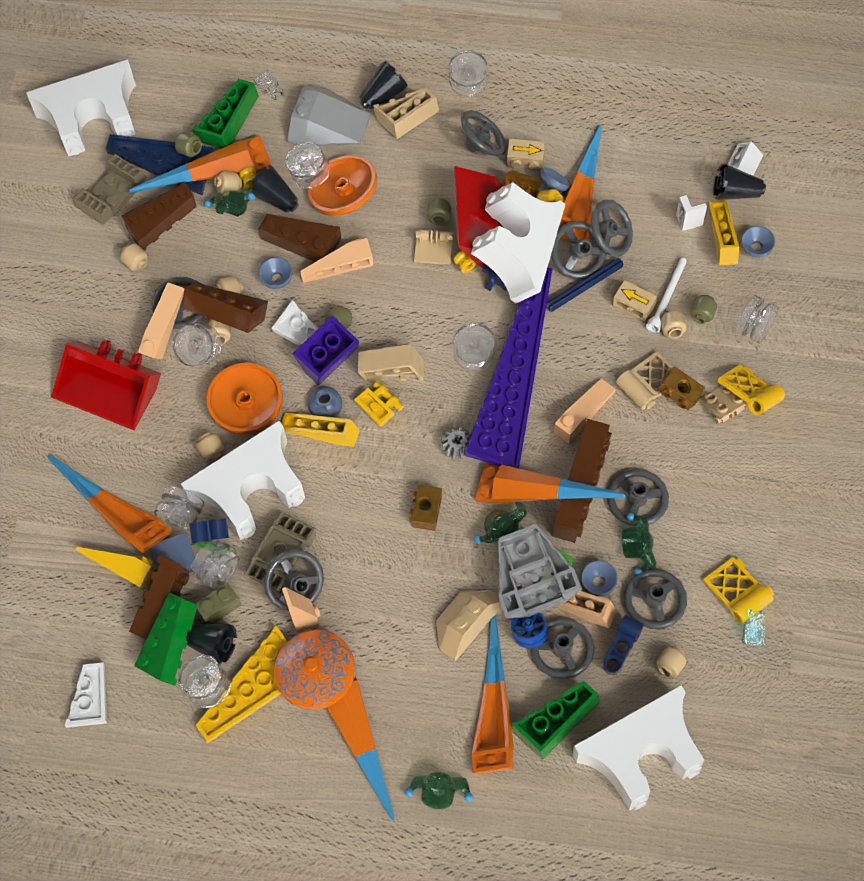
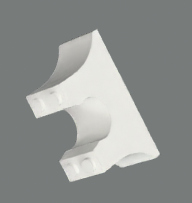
(83, 98)
(524, 245)
(249, 467)
(650, 730)

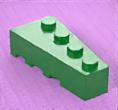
(228, 115)
(167, 639)
(554, 721)

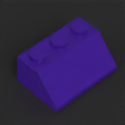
(325, 350)

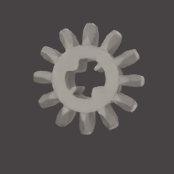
(450, 439)

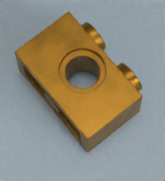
(691, 388)
(427, 518)

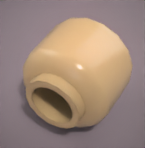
(227, 181)
(134, 257)
(230, 284)
(673, 324)
(222, 329)
(210, 446)
(671, 661)

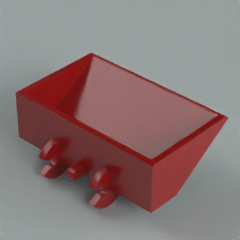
(472, 219)
(105, 383)

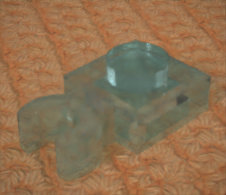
(754, 631)

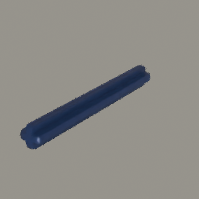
(584, 284)

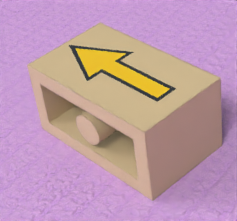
(525, 154)
(635, 300)

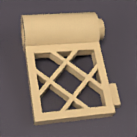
(637, 386)

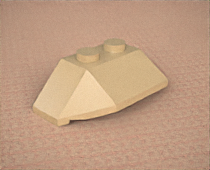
(465, 620)

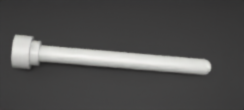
(654, 323)

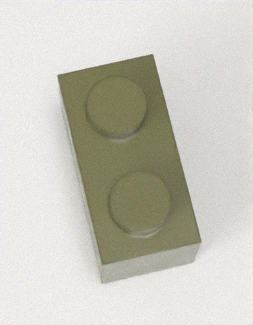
(218, 604)

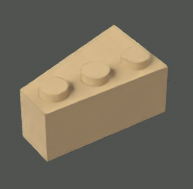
(408, 112)
(391, 362)

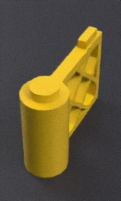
(760, 398)
(753, 598)

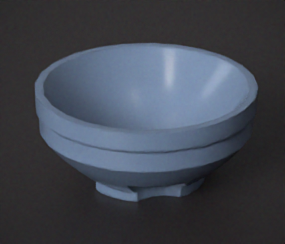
(553, 180)
(758, 235)
(275, 266)
(329, 409)
(603, 570)

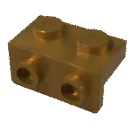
(525, 182)

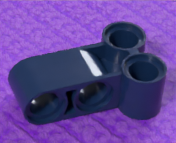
(209, 530)
(628, 632)

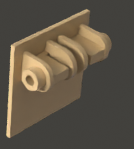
(433, 247)
(723, 404)

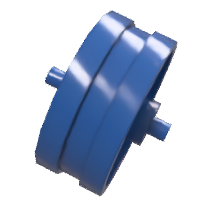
(533, 636)

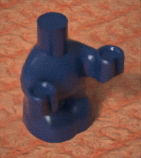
(493, 279)

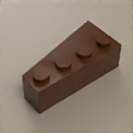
(158, 215)
(300, 236)
(225, 306)
(168, 578)

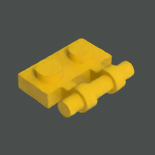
(376, 408)

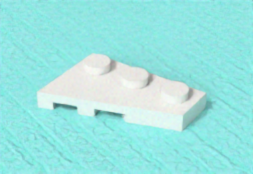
(294, 325)
(90, 697)

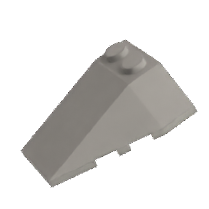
(326, 119)
(533, 574)

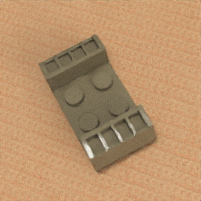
(110, 191)
(282, 536)

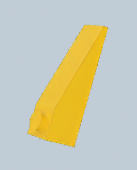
(724, 233)
(321, 428)
(132, 568)

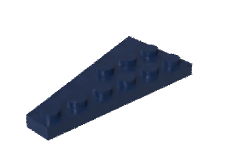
(155, 156)

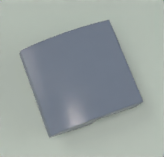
(176, 549)

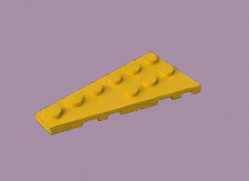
(249, 689)

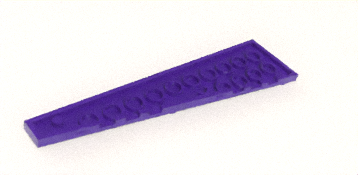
(505, 408)

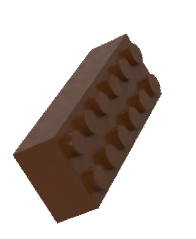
(585, 470)

